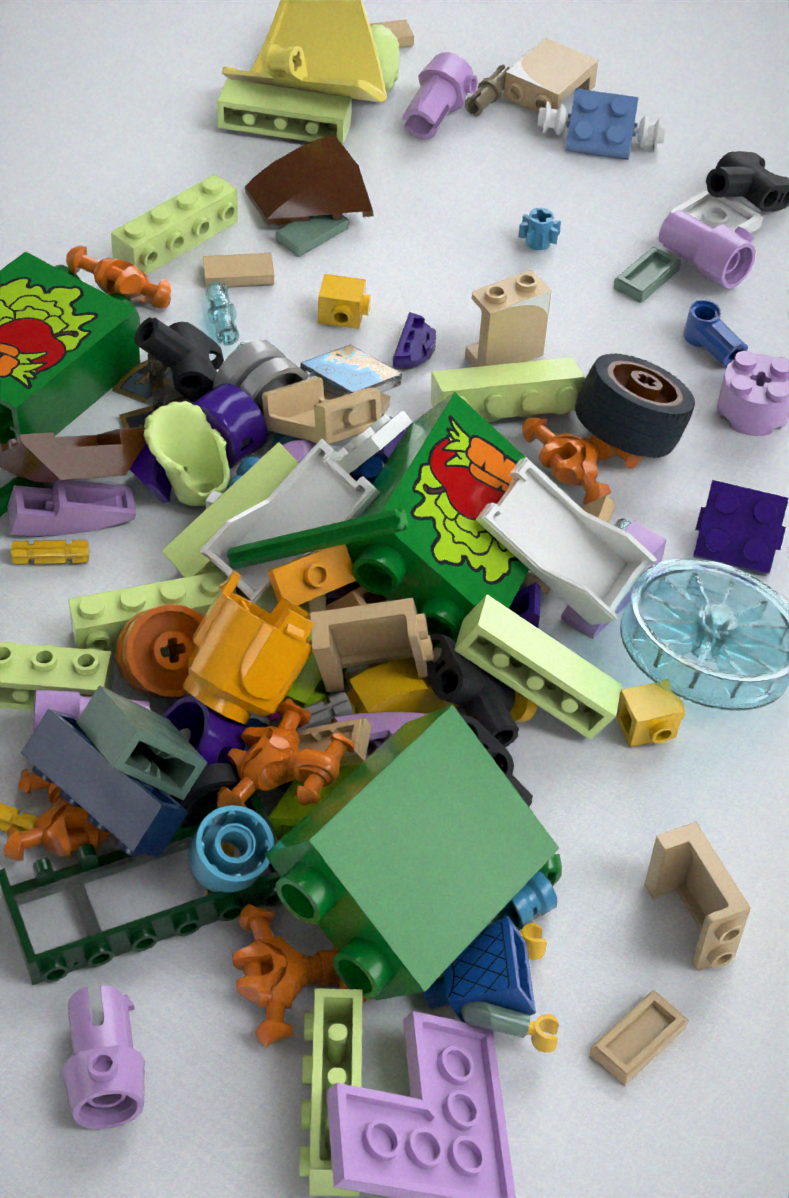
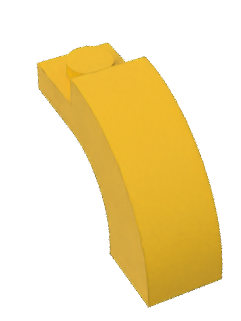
(393, 688)

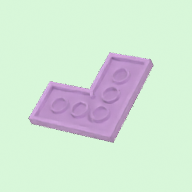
(440, 1139)

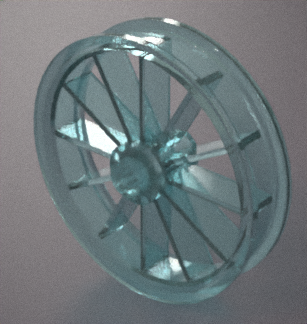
(709, 634)

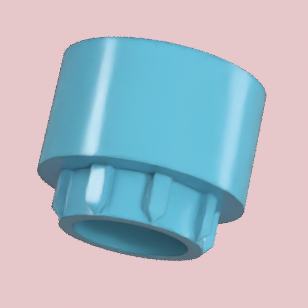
(243, 830)

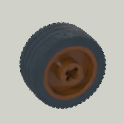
(634, 405)

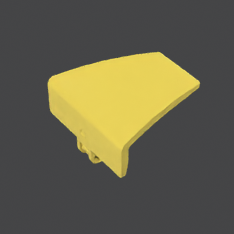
(320, 50)

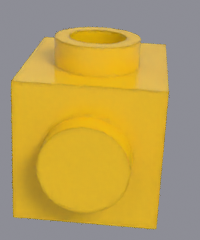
(343, 301)
(649, 714)

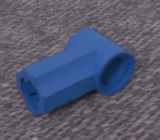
(707, 330)

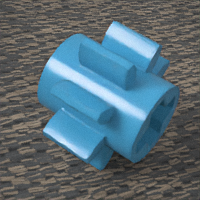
(539, 229)

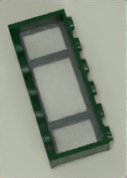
(120, 903)

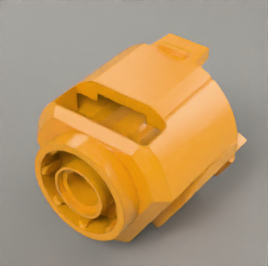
(246, 654)

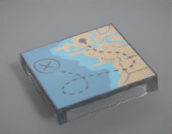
(350, 371)

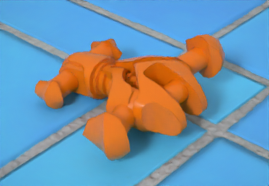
(120, 278)
(574, 457)
(276, 760)
(59, 829)
(277, 973)

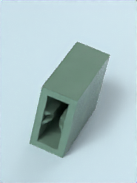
(141, 743)

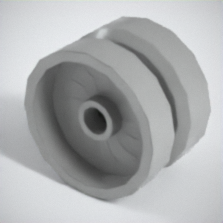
(258, 369)

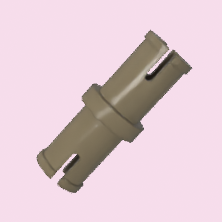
(488, 91)

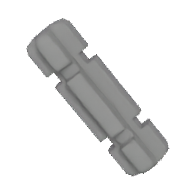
(322, 713)

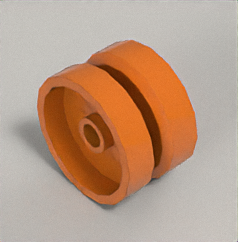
(140, 647)

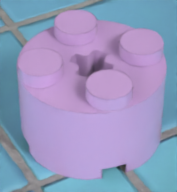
(755, 393)

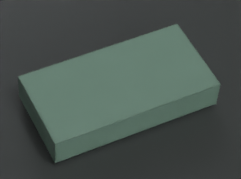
(306, 235)
(647, 274)

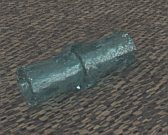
(222, 313)

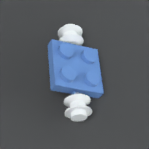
(601, 124)

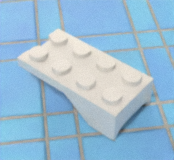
(309, 497)
(564, 546)

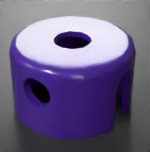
(235, 418)
(208, 729)

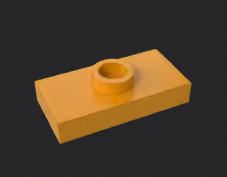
(312, 574)

